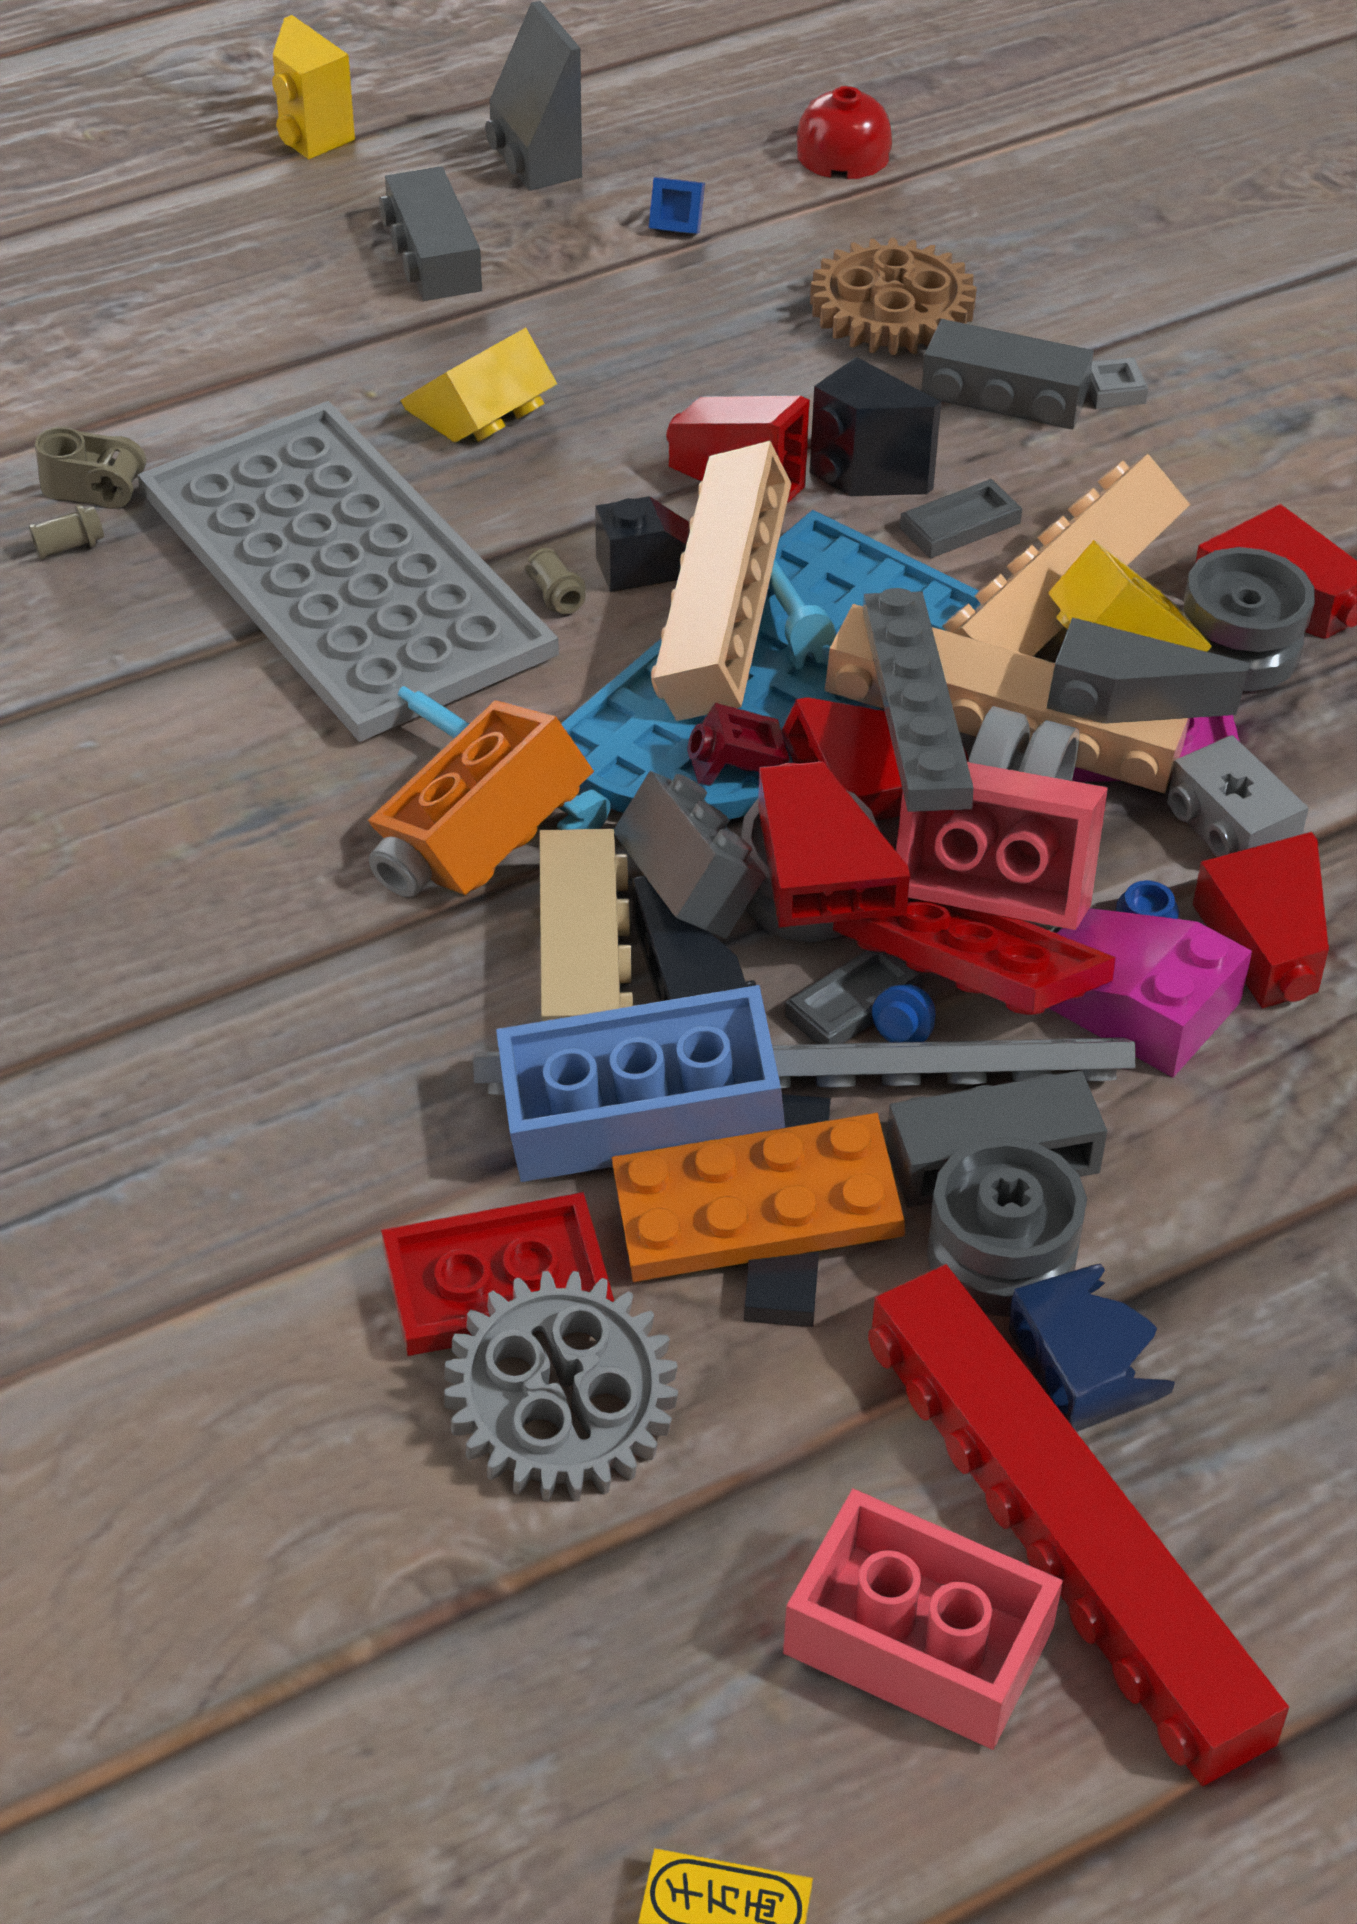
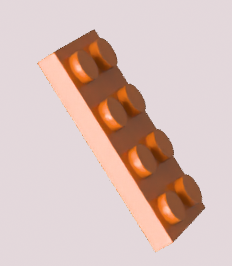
(757, 1197)

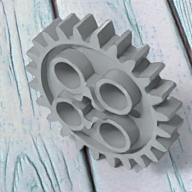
(502, 1404)

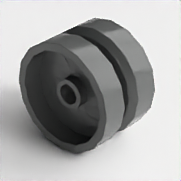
(1251, 610)
(1005, 1219)

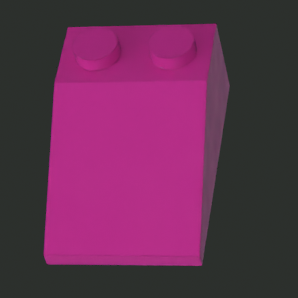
(1167, 986)

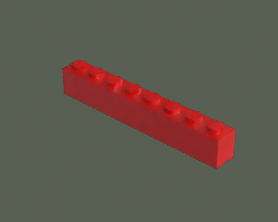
(1078, 1526)

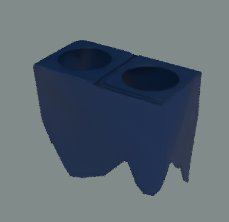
(1084, 1347)

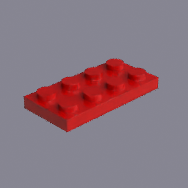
(987, 954)

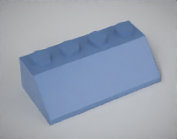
(638, 1080)

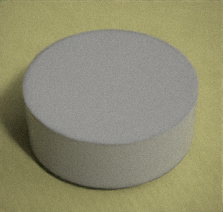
(400, 867)

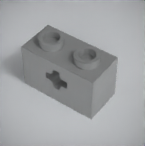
(1233, 798)

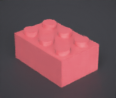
(1016, 854)
(921, 1617)

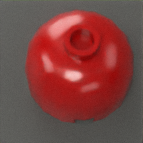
(844, 134)

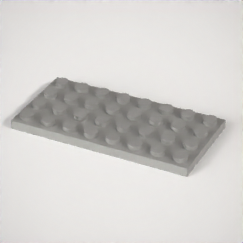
(347, 568)

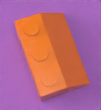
(485, 794)

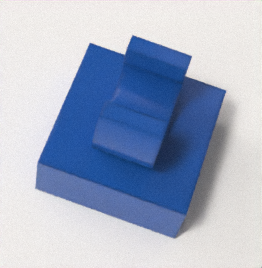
(676, 205)

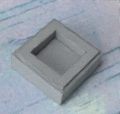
(1117, 383)

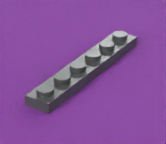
(917, 702)

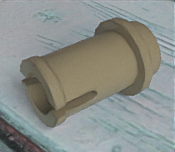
(67, 532)
(561, 589)

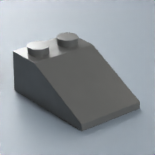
(539, 104)

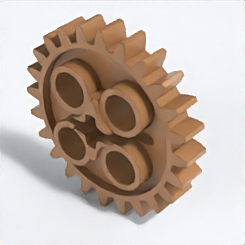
(890, 294)

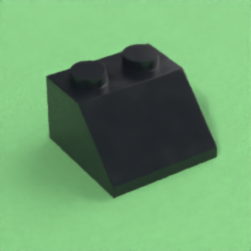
(873, 433)

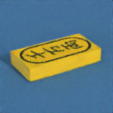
(720, 1892)

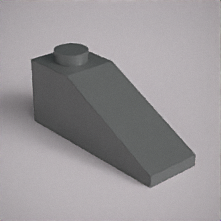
(1139, 678)

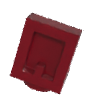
(735, 739)

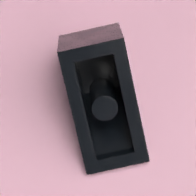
(639, 542)

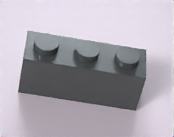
(431, 233)
(1007, 373)
(689, 853)
(1043, 1110)

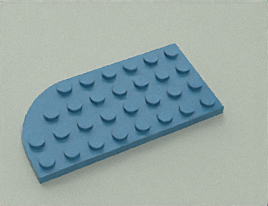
(830, 566)

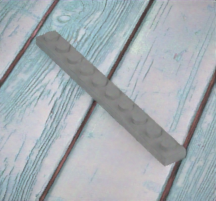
(905, 1061)

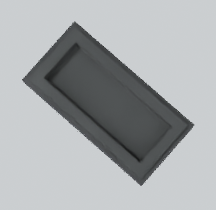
(960, 518)
(844, 999)

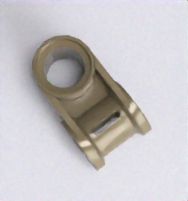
(82, 468)

